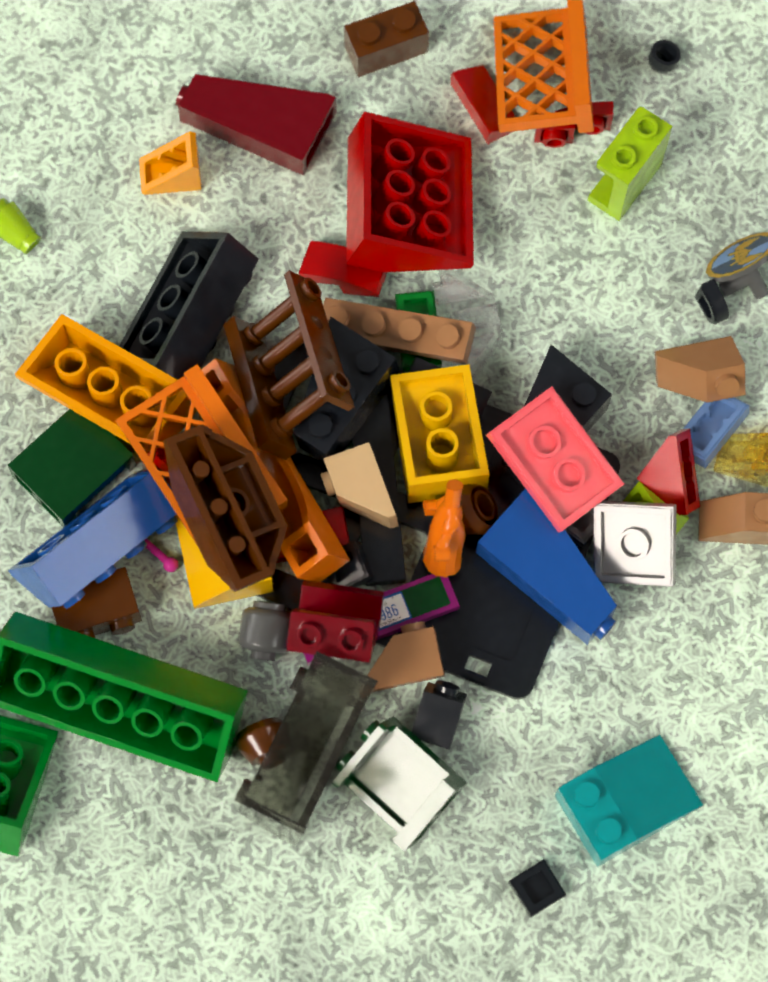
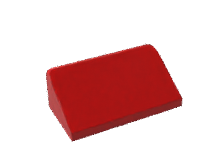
(479, 98)

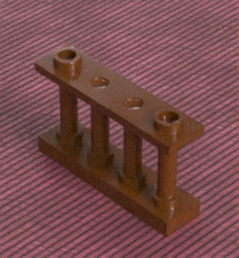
(257, 366)

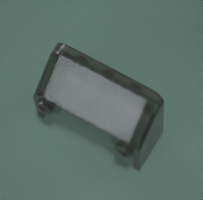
(305, 747)

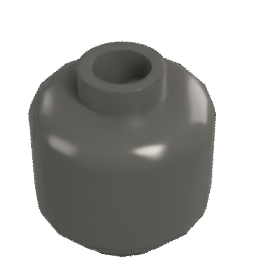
(264, 630)

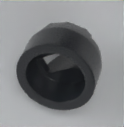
(664, 56)

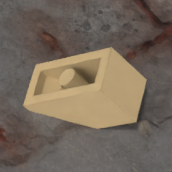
(359, 484)

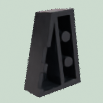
(369, 372)
(576, 388)

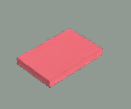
(555, 459)

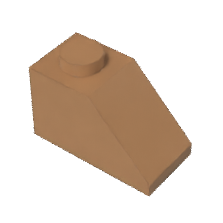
(702, 370)
(735, 519)
(408, 658)

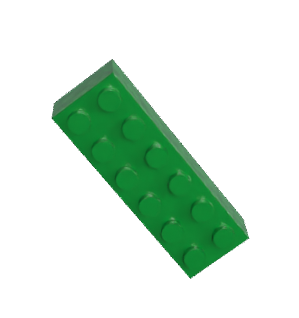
(118, 696)

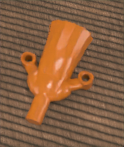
(446, 532)

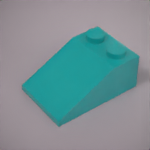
(627, 799)

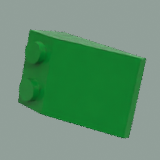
(23, 767)

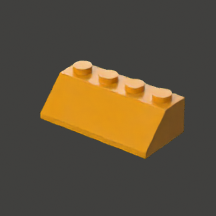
(100, 380)

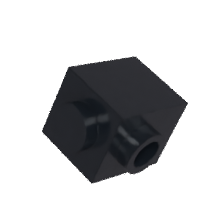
(439, 713)

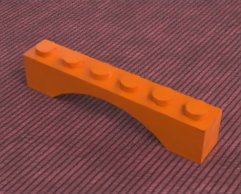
(309, 539)

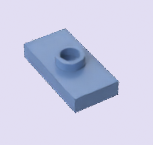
(714, 426)

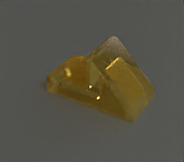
(745, 458)

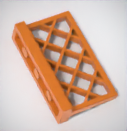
(575, 73)
(214, 416)

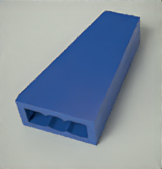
(548, 569)

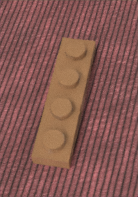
(405, 330)

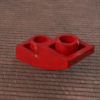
(560, 135)
(327, 265)

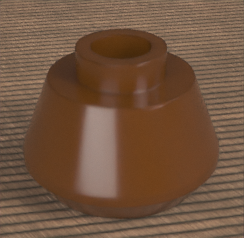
(478, 509)
(257, 738)

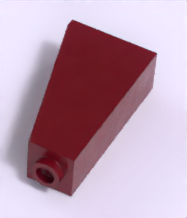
(260, 118)

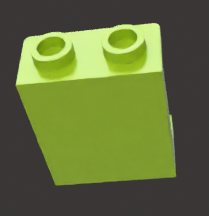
(630, 162)

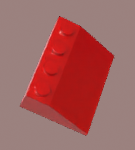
(408, 197)

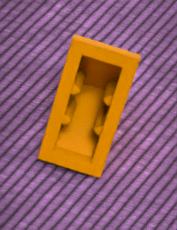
(172, 167)

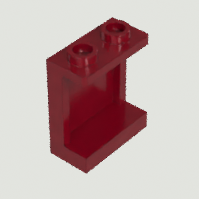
(336, 621)

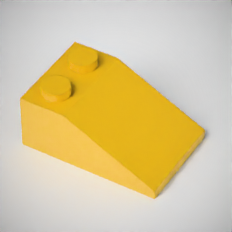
(438, 431)

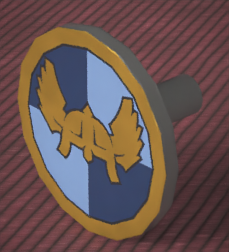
(738, 264)

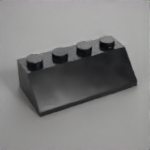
(190, 301)

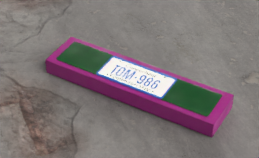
(413, 603)

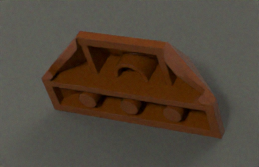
(226, 505)

